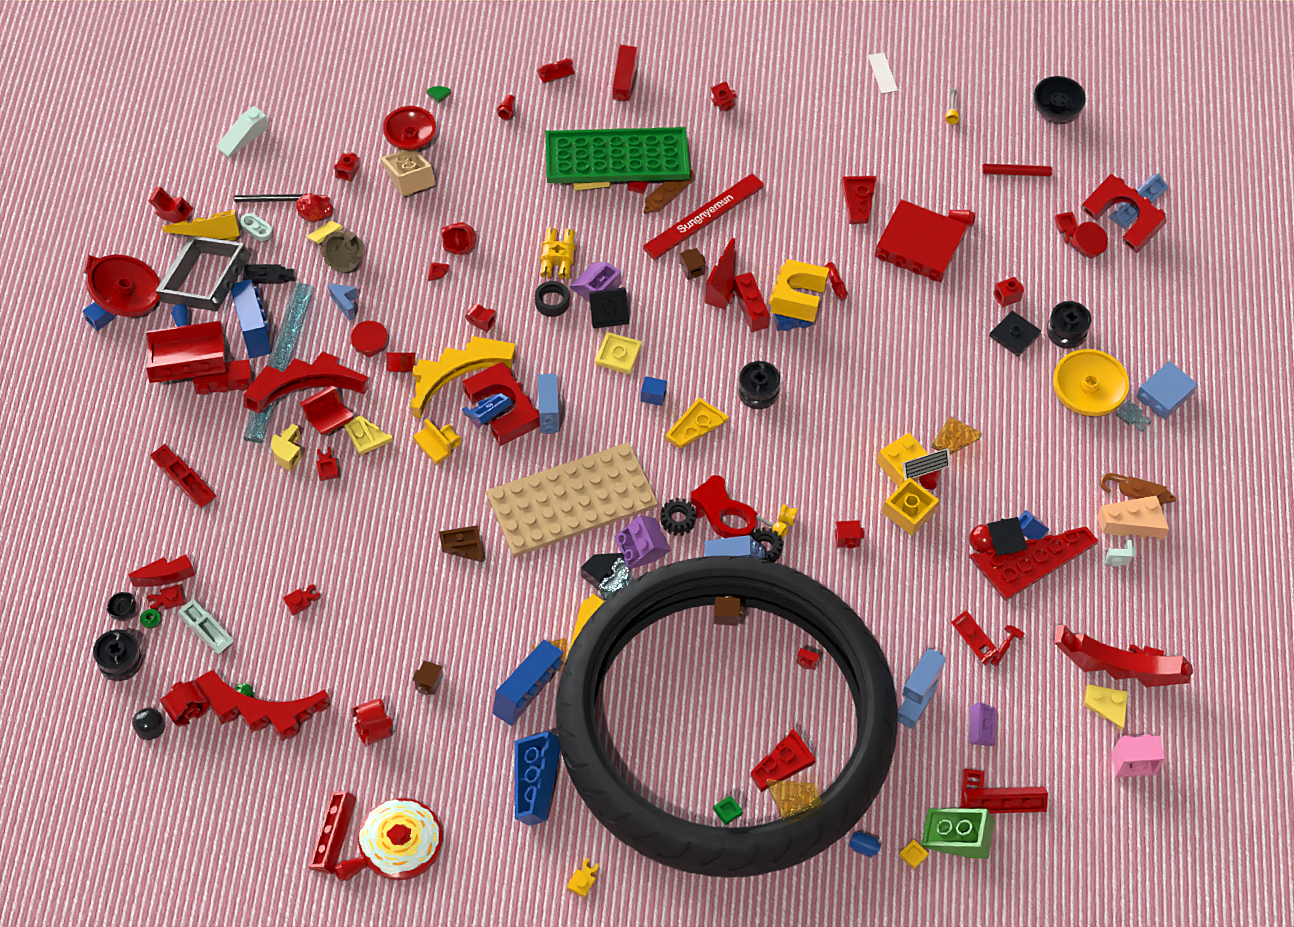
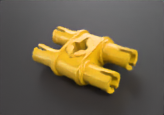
(557, 253)

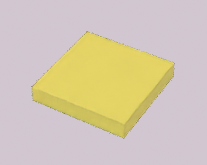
(618, 353)

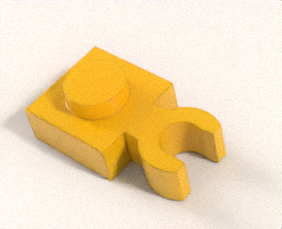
(582, 880)

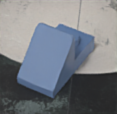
(344, 297)

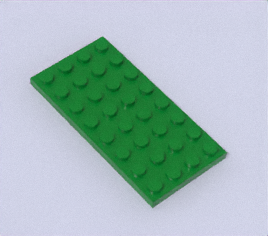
(616, 155)

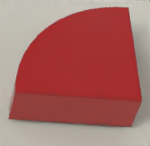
(437, 271)

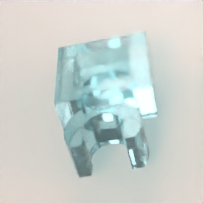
(1133, 414)

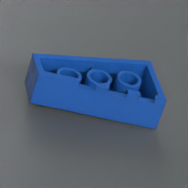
(251, 318)
(526, 682)
(534, 776)

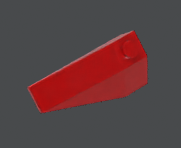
(720, 282)

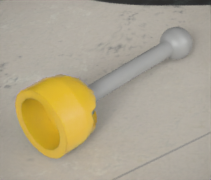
(952, 115)
(780, 527)

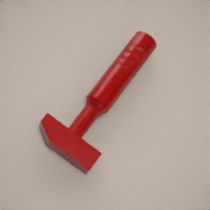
(1006, 643)

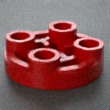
(1090, 239)
(369, 338)

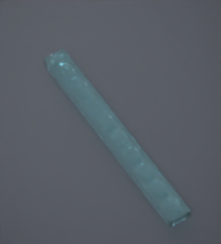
(281, 354)

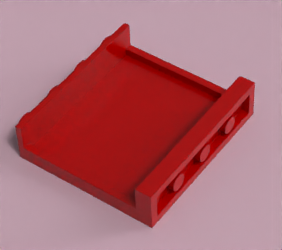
(920, 240)
(185, 352)

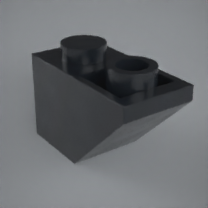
(599, 567)

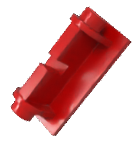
(555, 71)

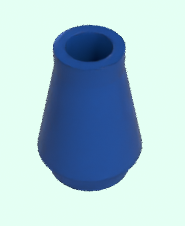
(180, 315)

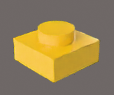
(913, 854)

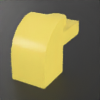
(284, 450)

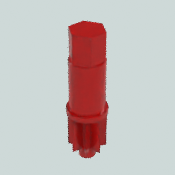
(836, 281)

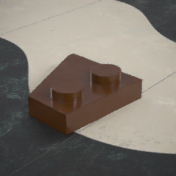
(462, 543)

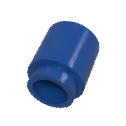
(865, 844)

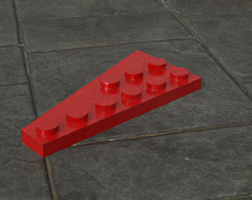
(1018, 571)

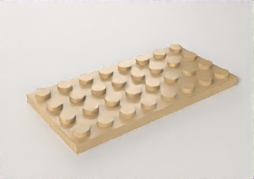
(571, 499)

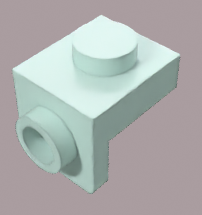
(1120, 557)

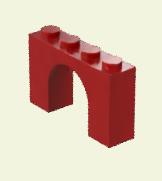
(1114, 191)
(500, 380)

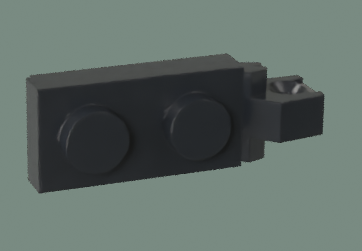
(268, 273)

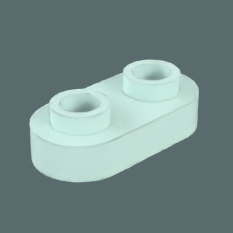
(257, 228)

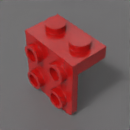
(326, 411)

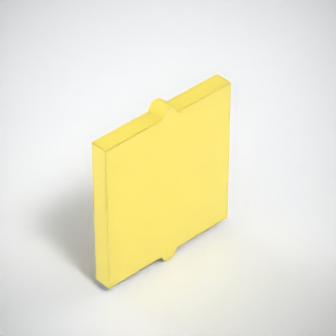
(321, 232)

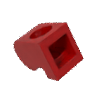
(480, 317)

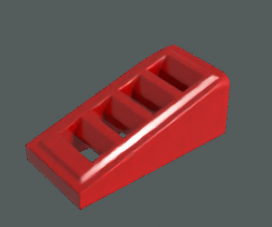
(964, 782)

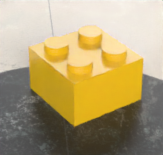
(896, 453)
(910, 506)

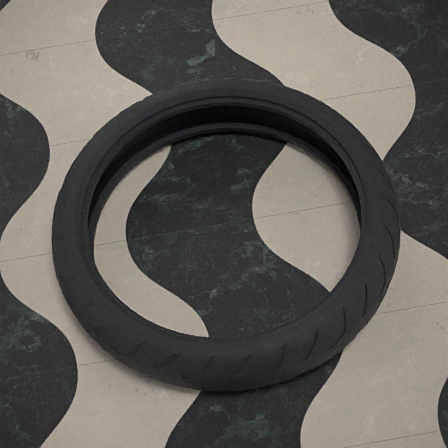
(702, 847)

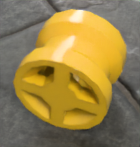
(788, 515)

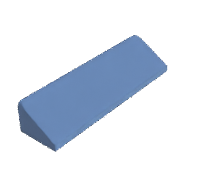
(1150, 189)

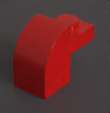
(169, 208)

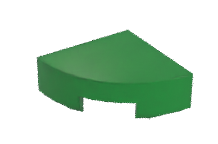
(438, 93)

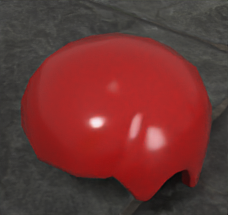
(980, 538)

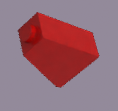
(625, 73)

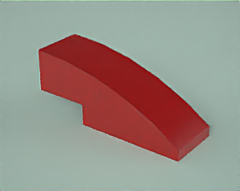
(162, 572)

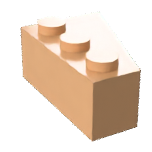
(1134, 517)

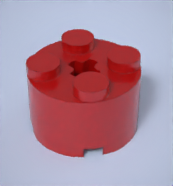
(185, 702)
(372, 721)

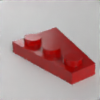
(783, 762)

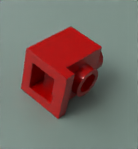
(347, 166)

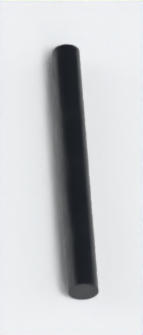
(267, 197)

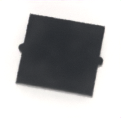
(1007, 536)

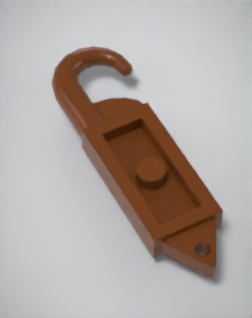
(666, 193)
(1138, 488)

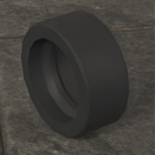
(552, 287)

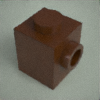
(692, 263)
(727, 611)
(428, 678)

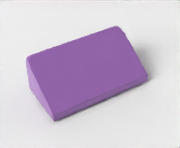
(982, 724)

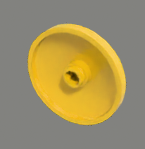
(1090, 382)

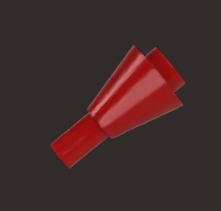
(930, 480)

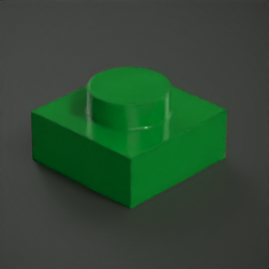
(728, 810)

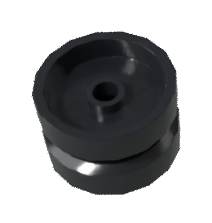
(1069, 324)
(759, 385)
(117, 655)

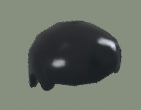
(122, 606)
(148, 723)

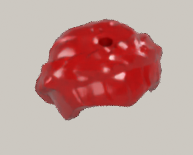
(314, 207)
(458, 238)

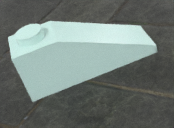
(244, 130)

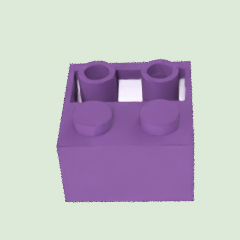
(597, 277)
(641, 542)

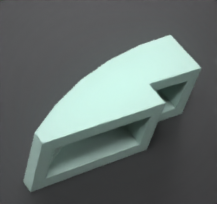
(205, 626)

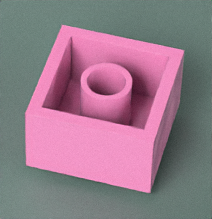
(1137, 756)

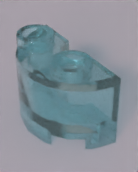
(618, 580)

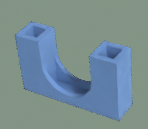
(921, 688)

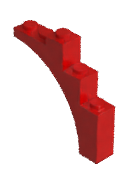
(300, 375)
(256, 714)

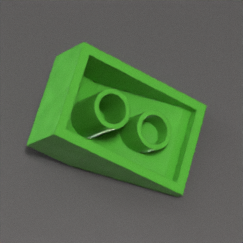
(959, 832)

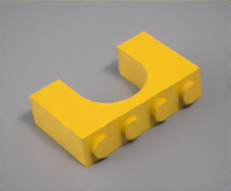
(793, 303)

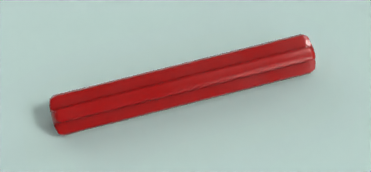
(1013, 169)

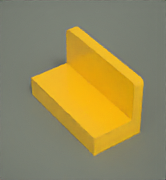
(433, 443)

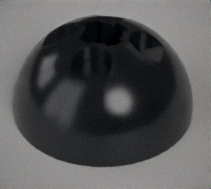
(1059, 98)

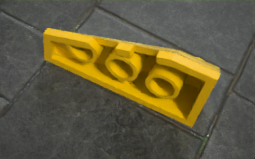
(218, 226)

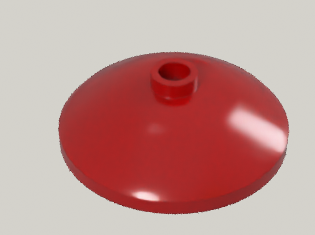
(409, 127)

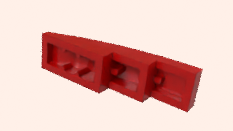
(182, 476)

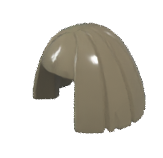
(342, 250)

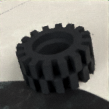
(682, 507)
(773, 539)

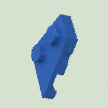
(488, 408)

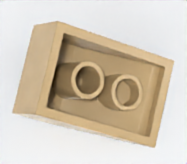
(408, 171)

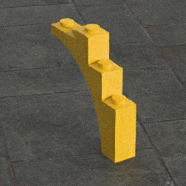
(478, 354)

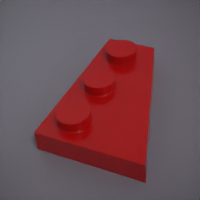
(858, 197)

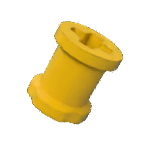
(451, 436)

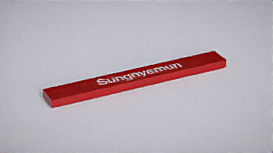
(703, 216)

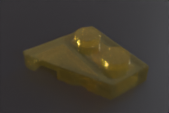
(955, 436)
(793, 796)

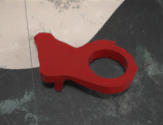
(714, 502)

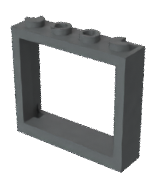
(183, 263)

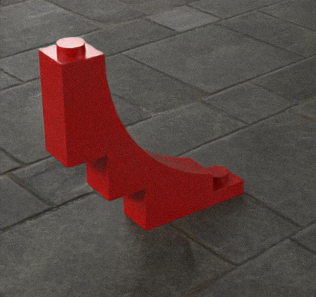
(1121, 664)

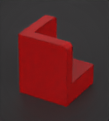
(400, 361)

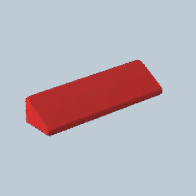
(1007, 799)
(332, 832)

